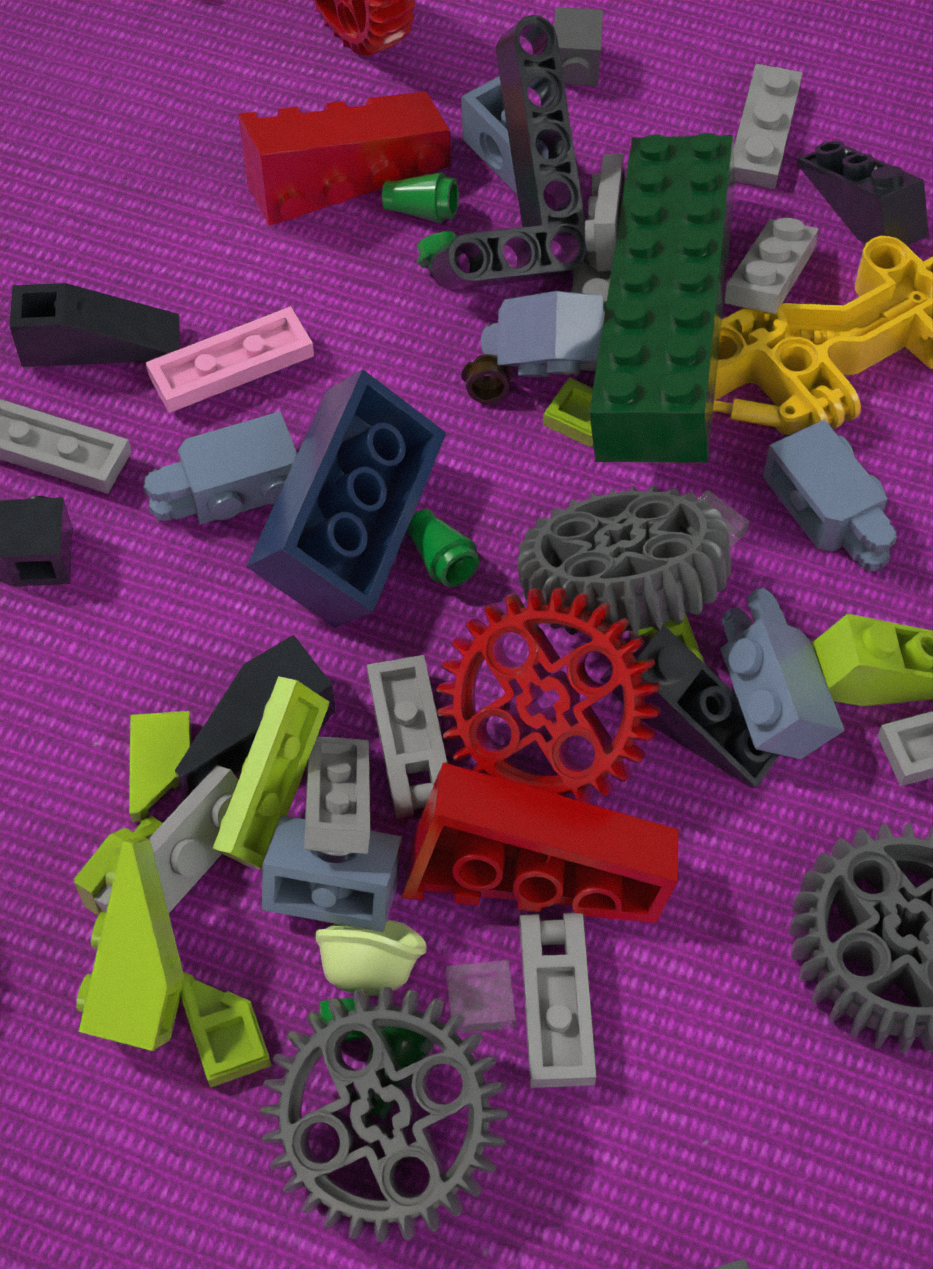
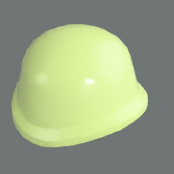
(369, 958)

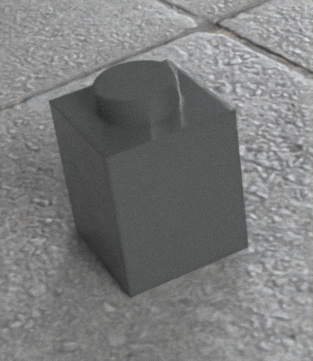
(579, 44)

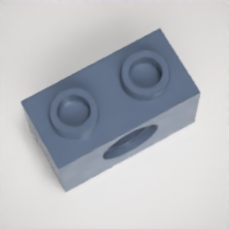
(486, 130)
(330, 888)

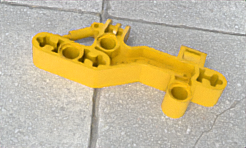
(810, 347)

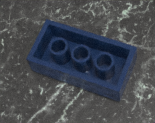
(348, 500)

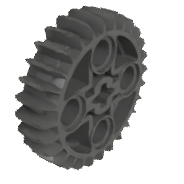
(634, 550)
(891, 913)
(398, 1143)

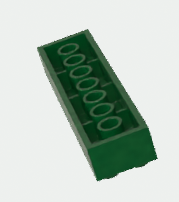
(665, 302)

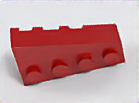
(339, 153)
(538, 849)

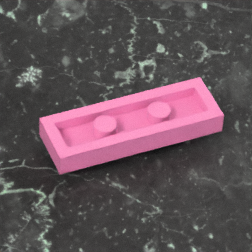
(230, 359)

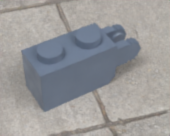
(546, 333)
(224, 472)
(831, 494)
(778, 680)

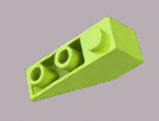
(876, 661)
(137, 963)

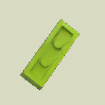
(271, 772)

